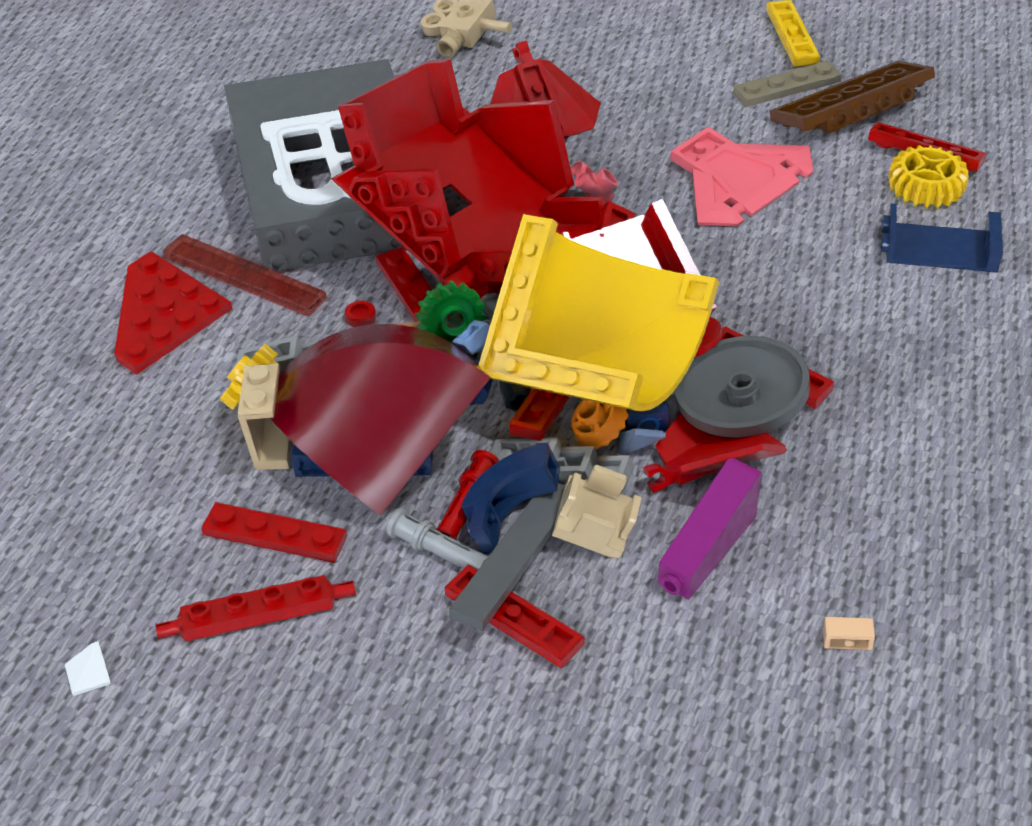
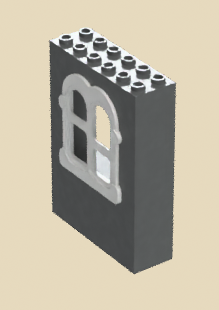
(297, 123)

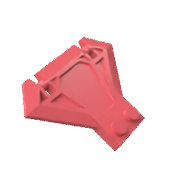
(738, 175)

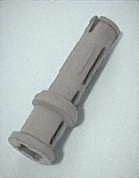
(425, 536)

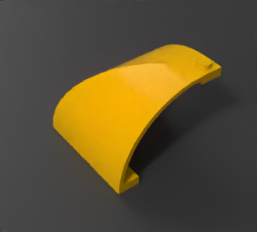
(593, 322)

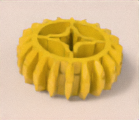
(928, 176)

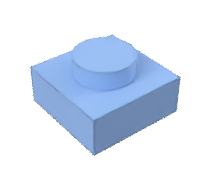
(473, 338)

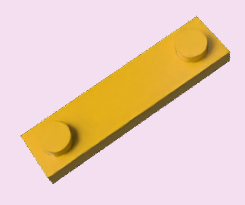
(792, 33)

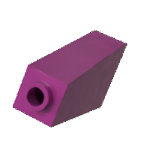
(711, 529)

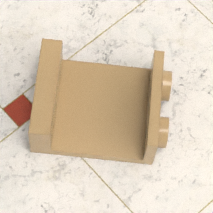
(265, 441)

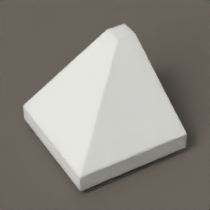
(87, 670)

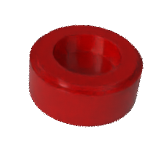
(360, 313)

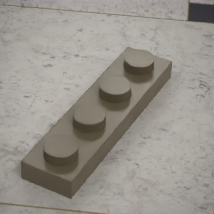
(787, 83)

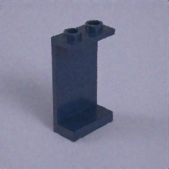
(943, 245)

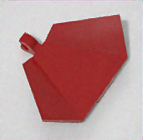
(544, 81)
(694, 453)

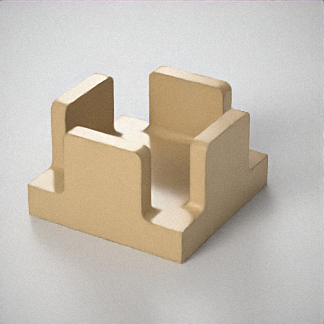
(596, 512)

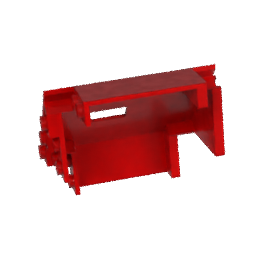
(502, 159)

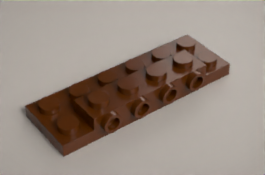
(854, 98)

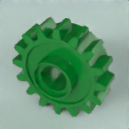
(445, 301)

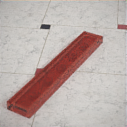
(245, 275)

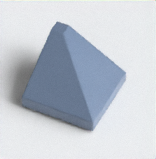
(638, 438)

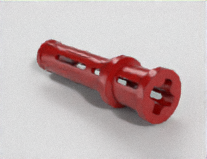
(454, 516)

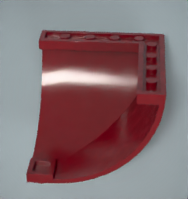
(375, 404)

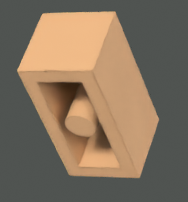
(848, 633)

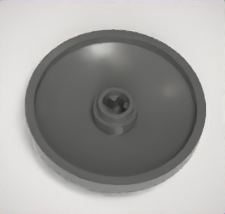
(744, 387)

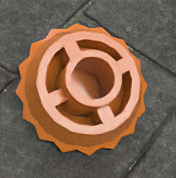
(597, 423)

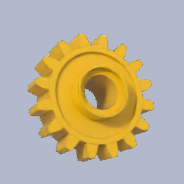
(232, 394)

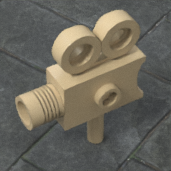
(461, 23)

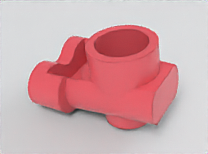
(593, 183)

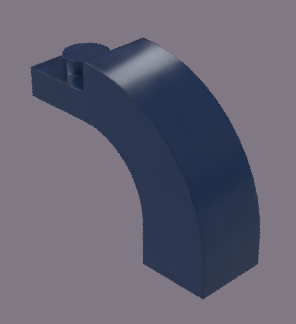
(503, 487)

